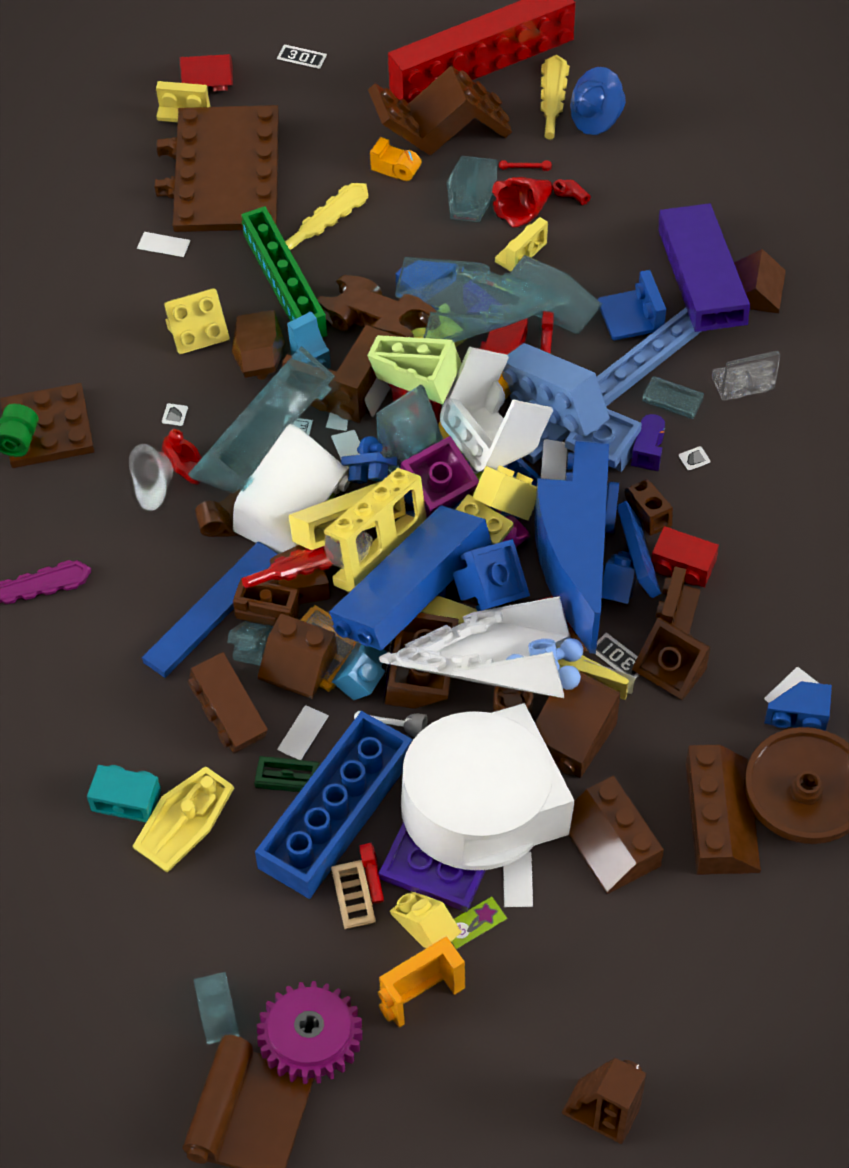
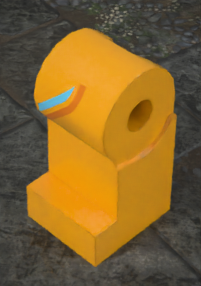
(394, 161)

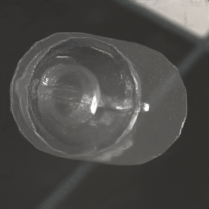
(150, 474)

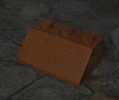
(414, 687)
(613, 836)

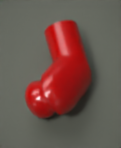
(571, 188)

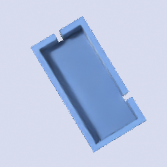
(559, 384)

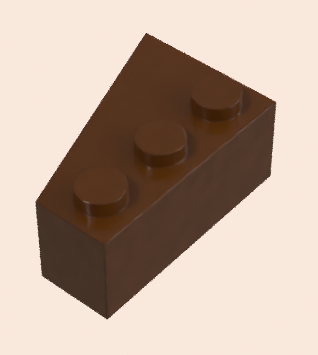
(226, 703)
(608, 1098)

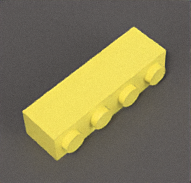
(309, 524)

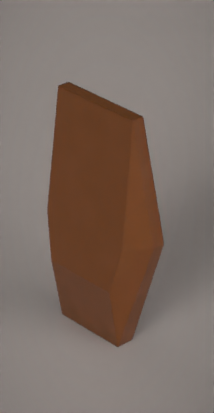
(258, 344)

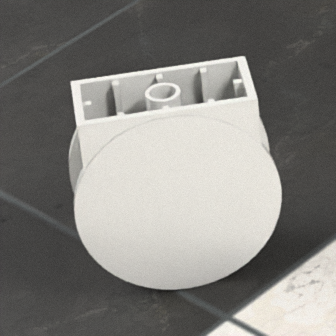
(483, 789)

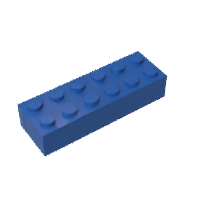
(333, 805)

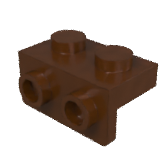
(680, 601)

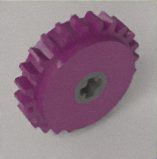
(304, 1054)

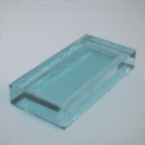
(673, 397)

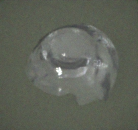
(333, 549)

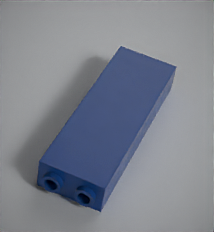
(409, 578)

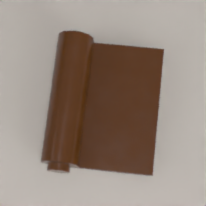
(246, 1111)

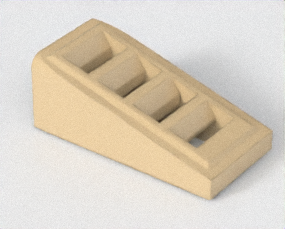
(347, 869)

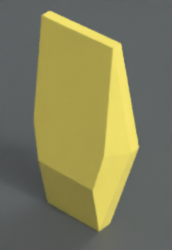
(183, 818)

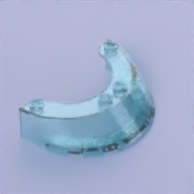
(252, 435)

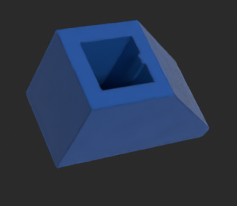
(619, 578)
(801, 706)

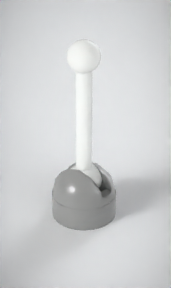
(412, 725)

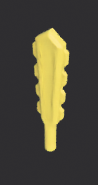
(554, 81)
(336, 206)

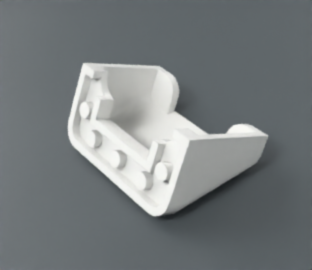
(289, 479)

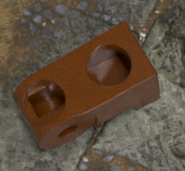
(649, 506)

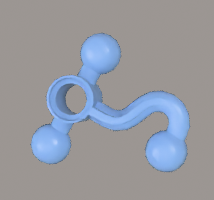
(569, 650)

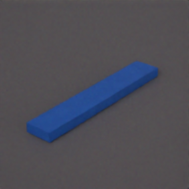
(205, 613)

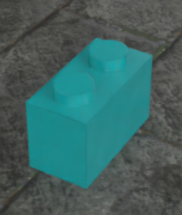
(123, 793)

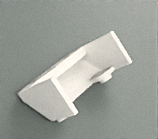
(473, 416)

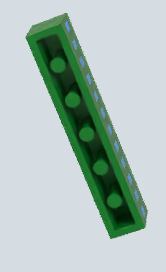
(281, 267)

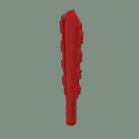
(289, 567)

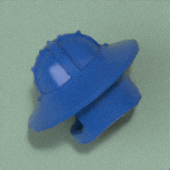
(597, 101)

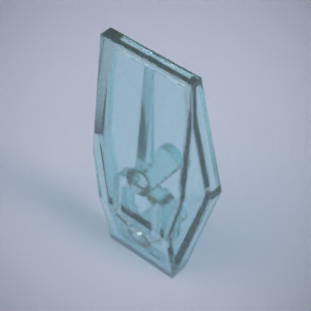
(471, 188)
(570, 315)

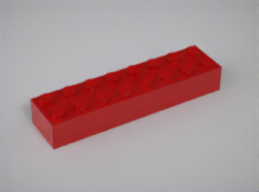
(482, 44)

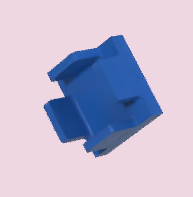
(492, 575)

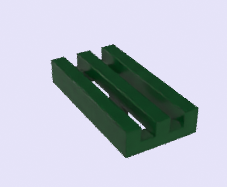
(284, 779)

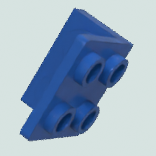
(634, 311)

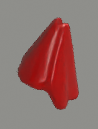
(520, 199)

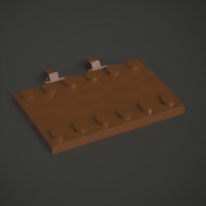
(222, 166)

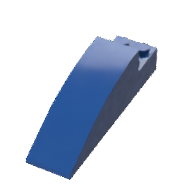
(572, 536)

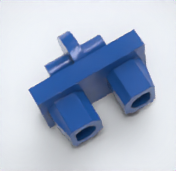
(368, 458)

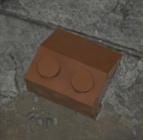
(297, 656)

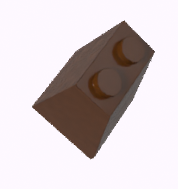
(578, 724)

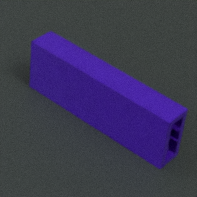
(703, 268)

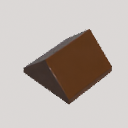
(762, 281)
(672, 659)

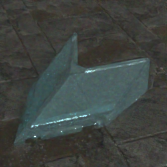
(471, 297)

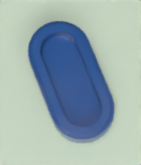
(611, 506)

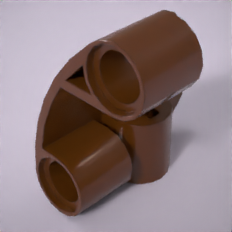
(216, 518)

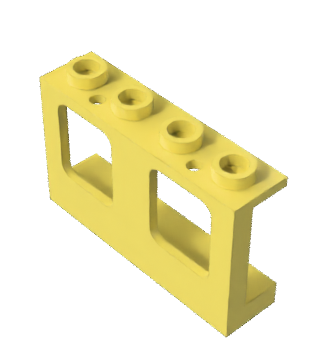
(376, 507)

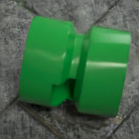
(17, 429)

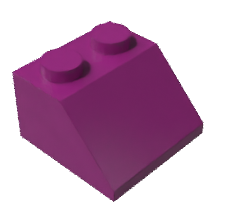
(443, 474)

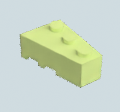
(416, 361)

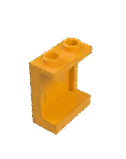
(419, 974)

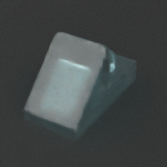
(249, 641)
(215, 1007)

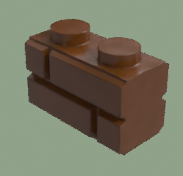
(265, 603)

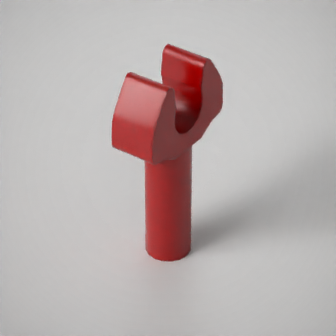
(547, 331)
(370, 864)

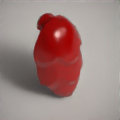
(181, 454)

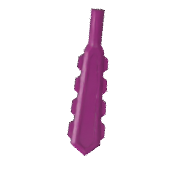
(46, 581)

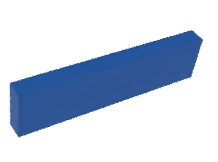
(638, 550)

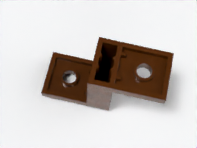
(440, 110)
(351, 380)

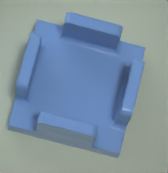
(618, 433)

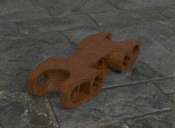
(364, 304)

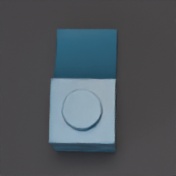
(305, 333)
(360, 671)

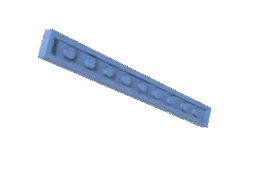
(631, 369)

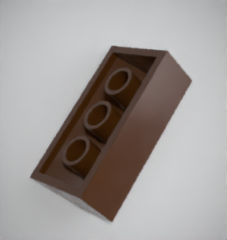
(720, 812)

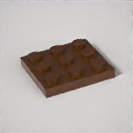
(62, 424)

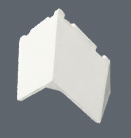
(484, 641)

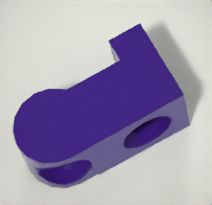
(645, 449)

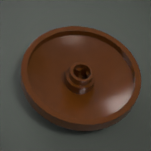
(801, 785)

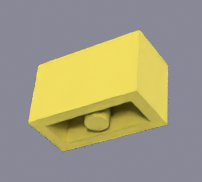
(506, 492)

